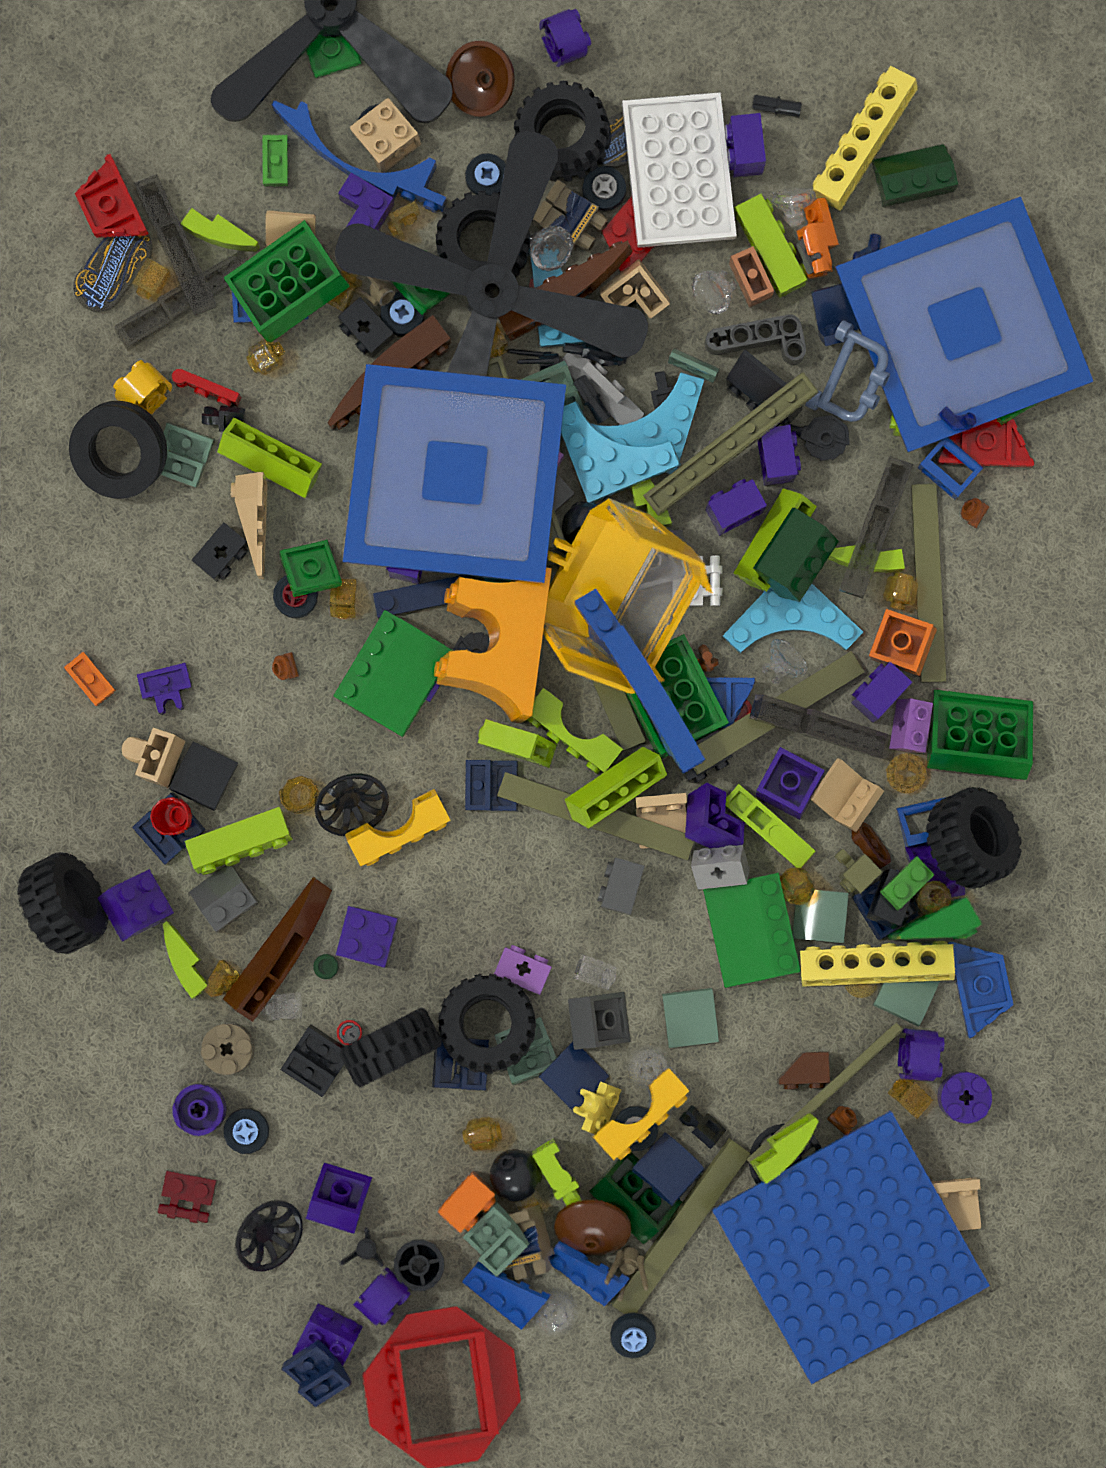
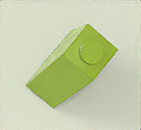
(517, 743)

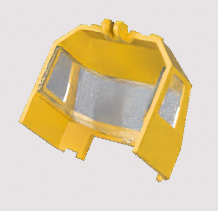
(640, 574)

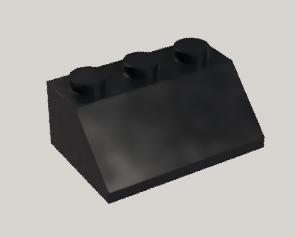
(755, 383)

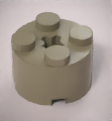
(213, 1051)

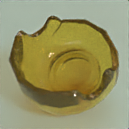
(308, 795)

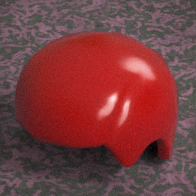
(171, 816)

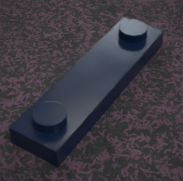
(413, 597)

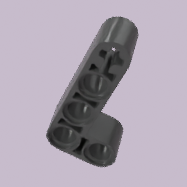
(754, 340)

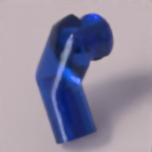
(873, 245)
(958, 422)

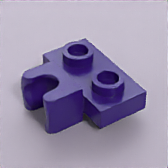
(165, 685)

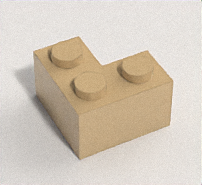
(638, 285)

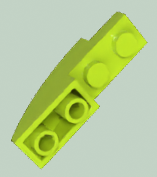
(769, 827)

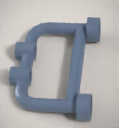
(877, 378)

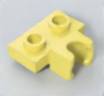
(597, 1106)

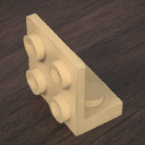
(386, 135)
(281, 222)
(846, 795)
(664, 810)
(961, 1201)

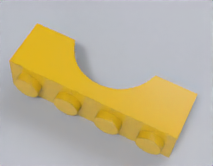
(370, 843)
(665, 1093)

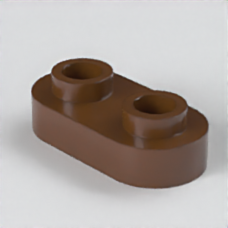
(871, 845)

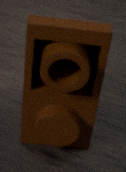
(807, 1068)

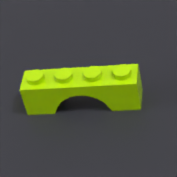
(598, 752)

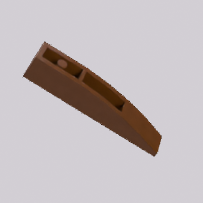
(576, 281)
(408, 352)
(278, 952)

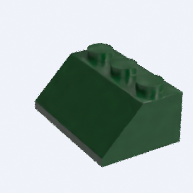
(915, 175)
(795, 555)
(634, 1197)

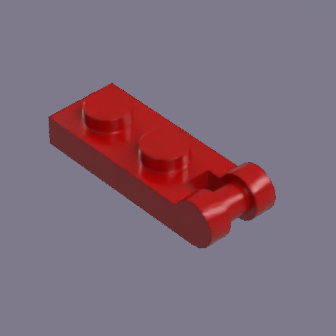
(205, 387)

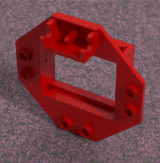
(493, 1378)

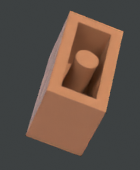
(751, 276)

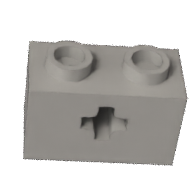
(720, 867)

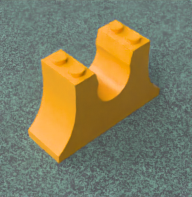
(515, 626)

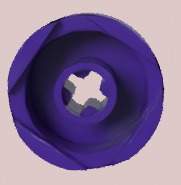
(564, 37)
(920, 1055)
(975, 1107)
(193, 1122)
(381, 1297)

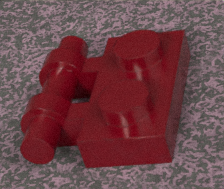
(188, 1188)

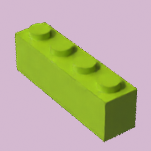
(770, 245)
(267, 455)
(772, 522)
(615, 787)
(238, 841)

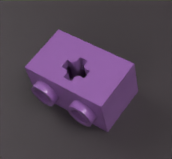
(911, 725)
(538, 965)

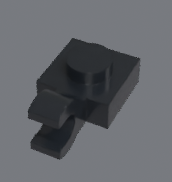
(663, 391)
(222, 417)
(705, 1127)

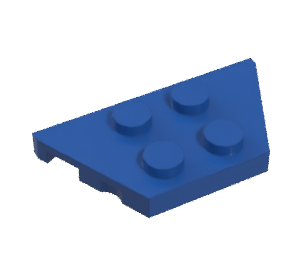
(731, 695)
(981, 986)

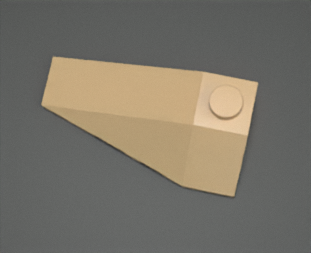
(251, 503)

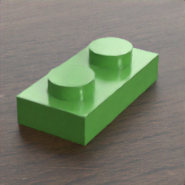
(275, 160)
(907, 883)

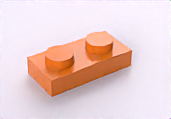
(89, 679)

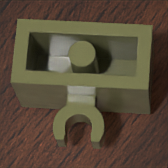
(858, 872)

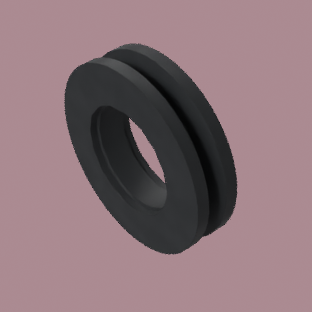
(94, 472)

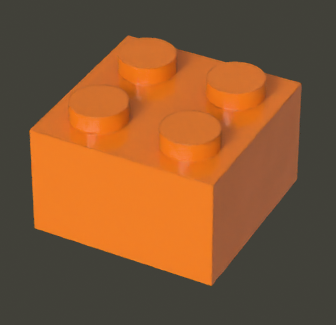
(903, 642)
(467, 1201)

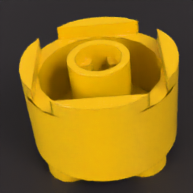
(143, 387)

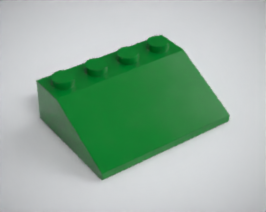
(286, 282)
(392, 674)
(687, 690)
(981, 735)
(954, 921)
(752, 931)

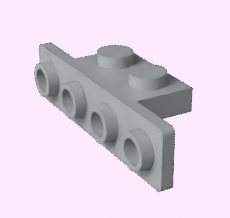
(612, 394)

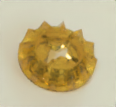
(912, 782)

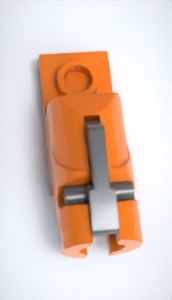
(817, 239)

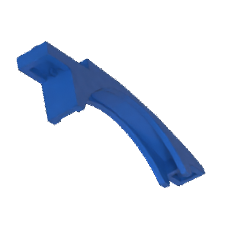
(410, 182)
(617, 643)

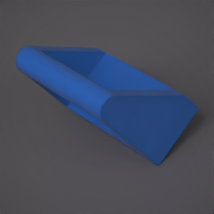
(942, 479)
(920, 838)

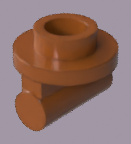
(974, 511)
(707, 662)
(285, 667)
(843, 1119)

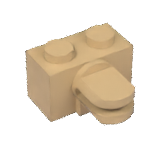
(155, 757)

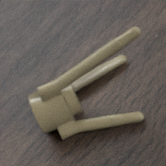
(381, 292)
(628, 1261)

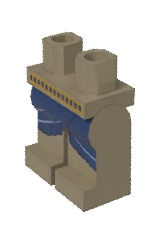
(571, 212)
(538, 1251)

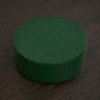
(326, 966)

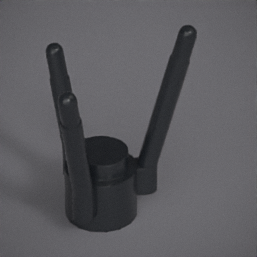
(545, 359)
(365, 1249)

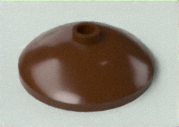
(468, 73)
(593, 1227)

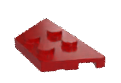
(109, 204)
(623, 229)
(990, 446)

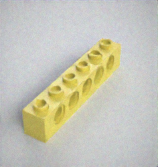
(891, 82)
(889, 972)

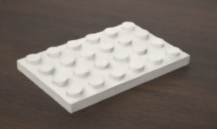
(679, 170)

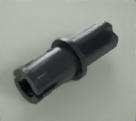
(776, 105)
(591, 399)

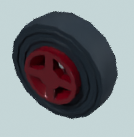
(287, 604)

